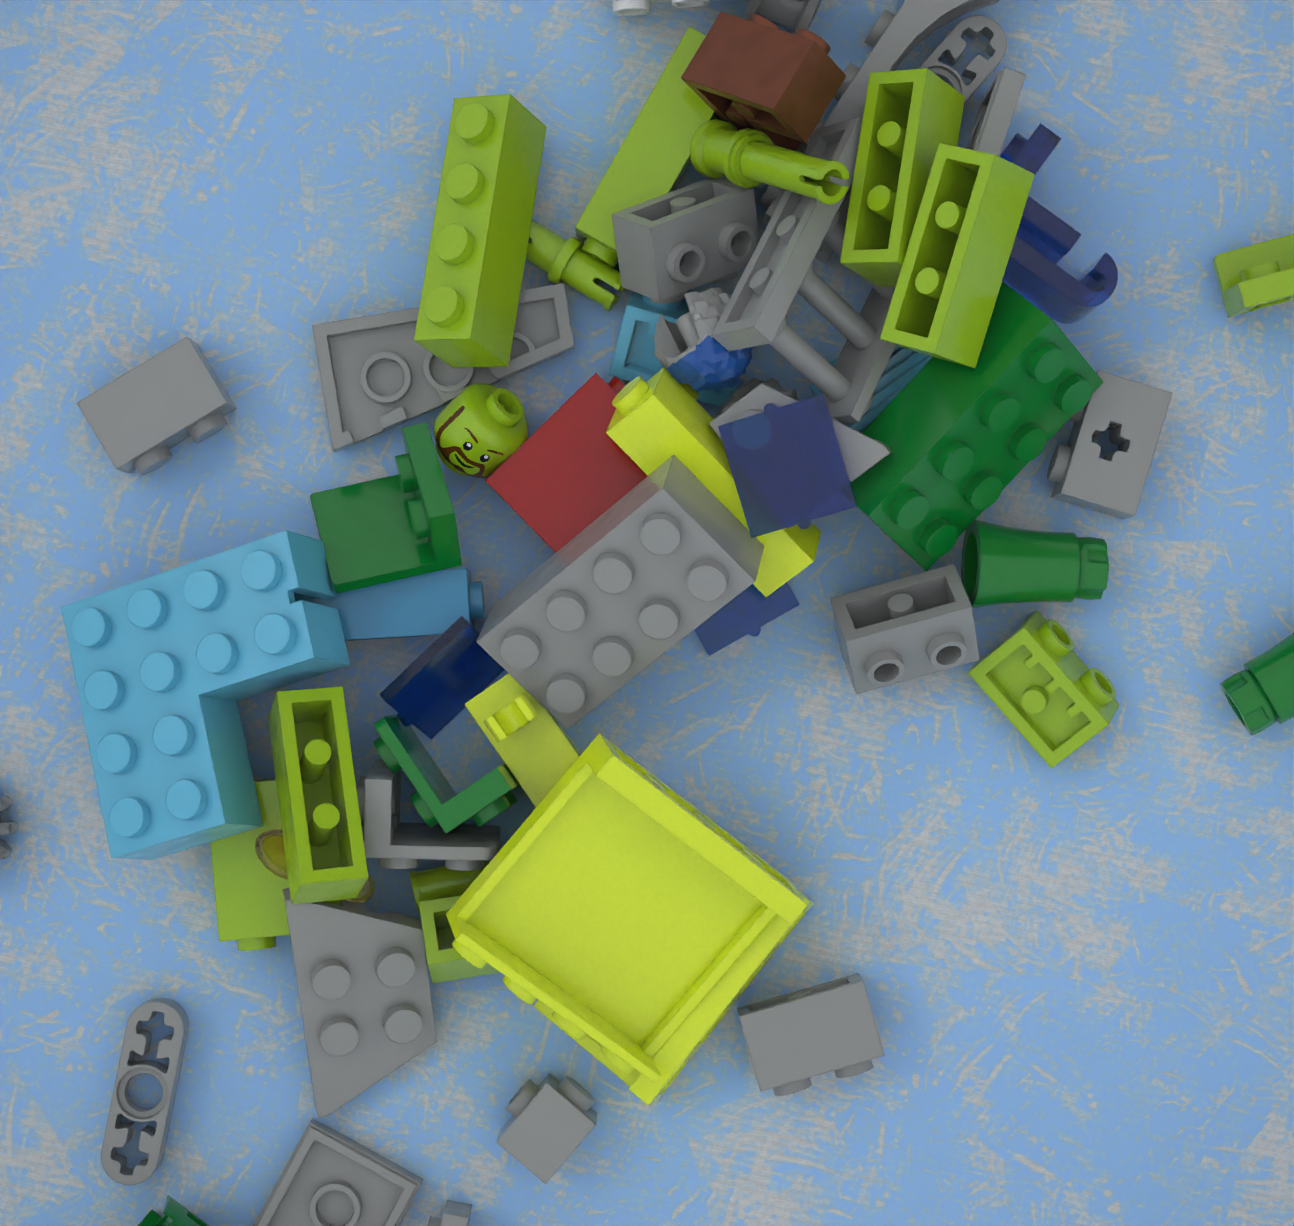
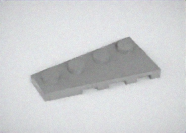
(383, 378)

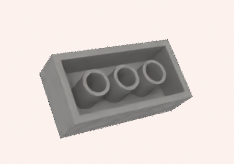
(621, 593)

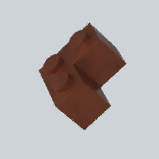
(765, 77)

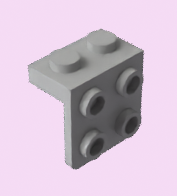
(403, 843)

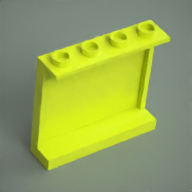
(618, 906)

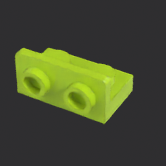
(1256, 275)
(1046, 688)

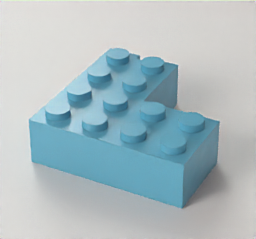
(164, 680)

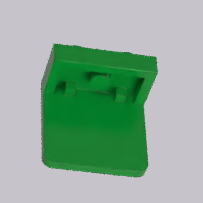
(434, 795)

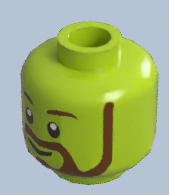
(480, 430)

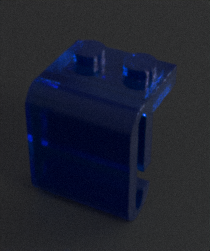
(1044, 241)

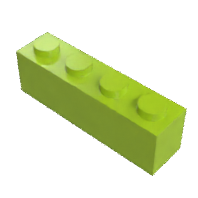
(480, 232)

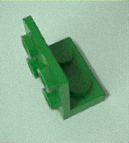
(390, 523)

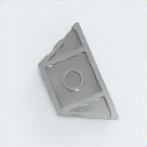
(358, 995)

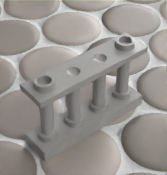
(785, 267)

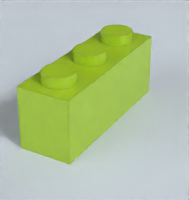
(898, 141)
(957, 254)
(317, 795)

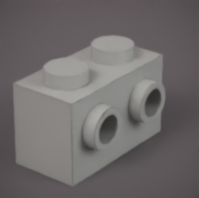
(686, 239)
(905, 628)

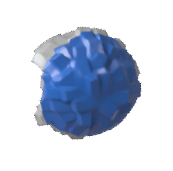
(692, 352)

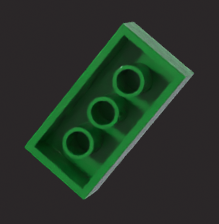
(971, 430)

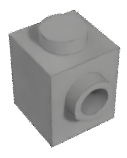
(547, 1124)

